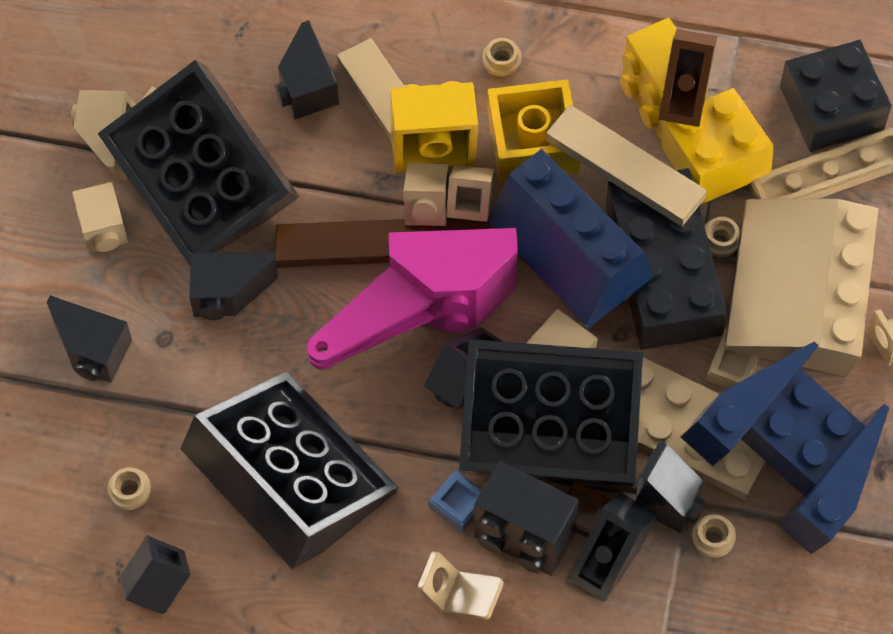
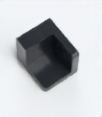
(155, 575)

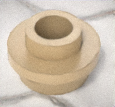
(501, 48)
(722, 227)
(124, 478)
(716, 524)

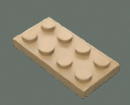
(668, 408)

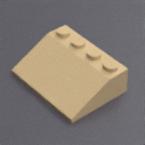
(803, 281)

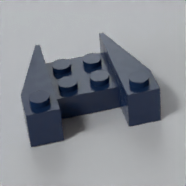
(801, 437)

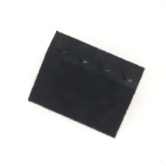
(197, 163)
(552, 412)
(286, 467)

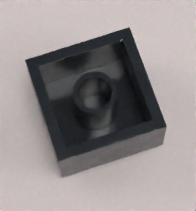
(835, 95)
(524, 519)

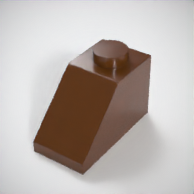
(687, 77)

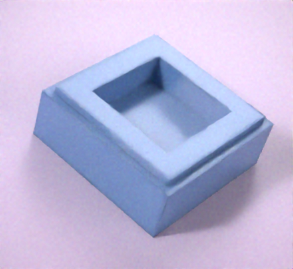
(456, 500)

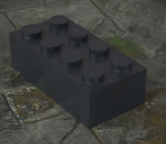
(685, 294)

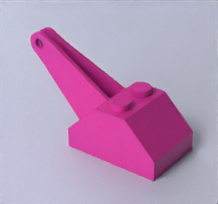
(432, 279)

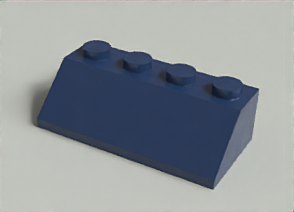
(569, 239)

